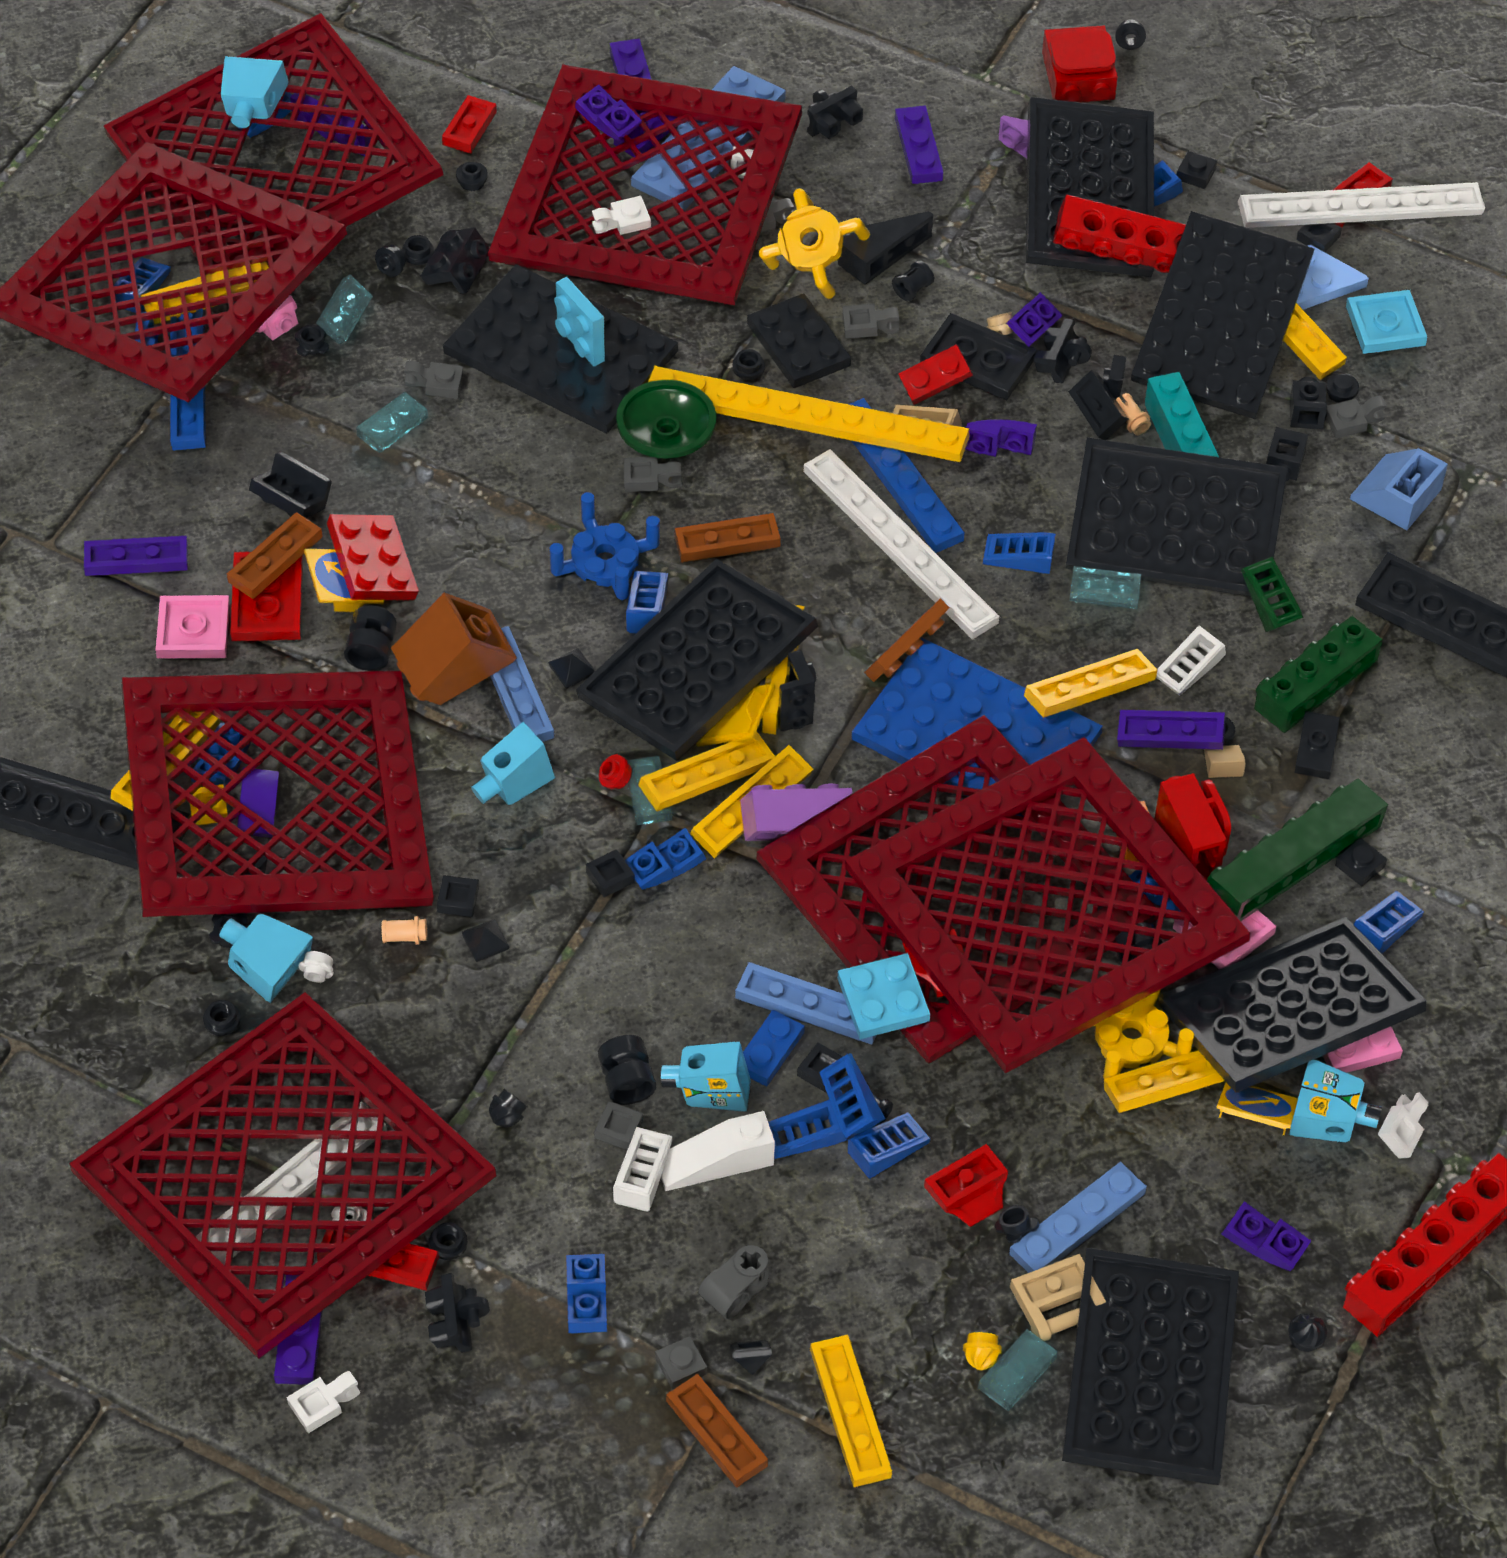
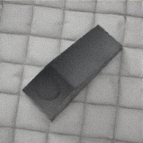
(885, 246)

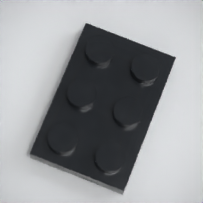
(798, 340)
(993, 358)

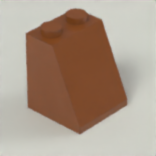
(451, 649)

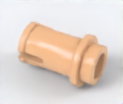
(1138, 421)
(404, 930)

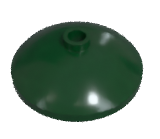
(666, 419)

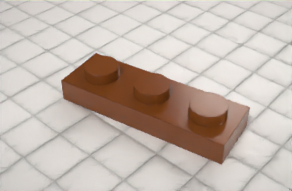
(727, 537)
(274, 555)
(908, 642)
(717, 1430)

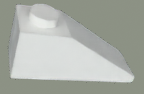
(721, 1151)

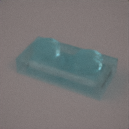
(344, 309)
(392, 422)
(1105, 587)
(643, 809)
(1017, 1370)

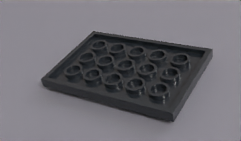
(1090, 155)
(1224, 313)
(518, 343)
(1175, 515)
(696, 659)
(1292, 1004)
(1152, 1367)

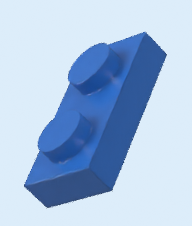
(771, 1046)

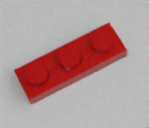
(409, 1266)

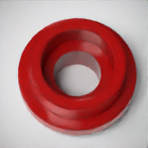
(615, 772)

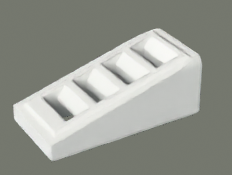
(1197, 638)
(635, 1191)

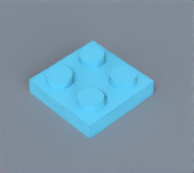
(579, 321)
(1386, 321)
(883, 996)

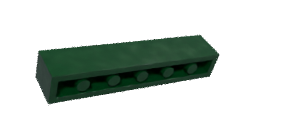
(1298, 848)

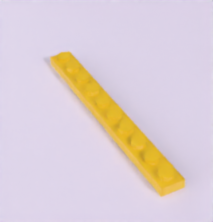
(826, 416)

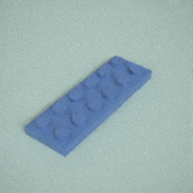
(657, 177)

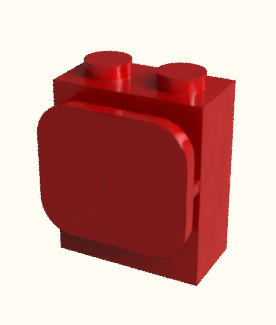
(1080, 64)
(1194, 820)

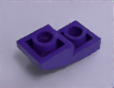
(606, 114)
(1034, 319)
(990, 435)
(259, 795)
(1269, 1241)

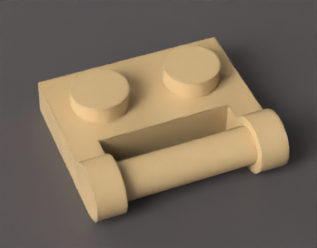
(1049, 1289)

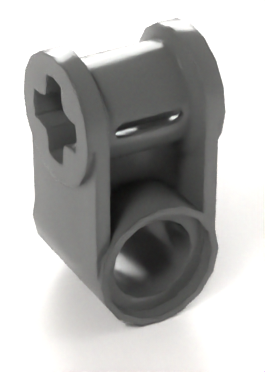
(736, 1281)

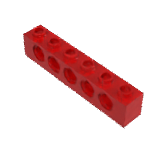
(1111, 221)
(1381, 1307)

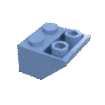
(1401, 486)

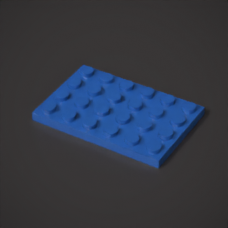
(944, 692)

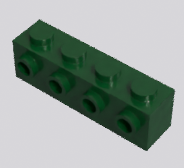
(1317, 673)

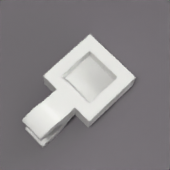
(626, 215)
(1401, 1125)
(319, 1402)

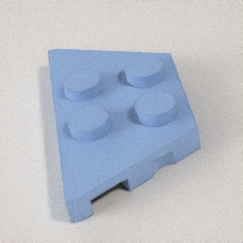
(1328, 280)

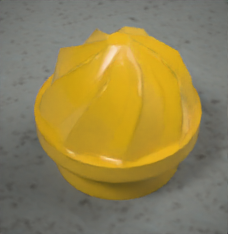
(982, 1350)

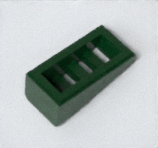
(1281, 589)

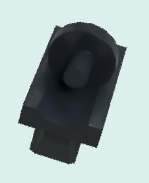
(831, 109)
(1065, 351)
(461, 1312)

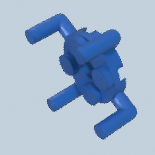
(601, 539)

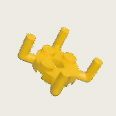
(822, 253)
(1149, 1047)

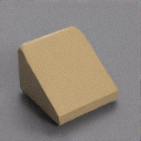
(1225, 762)

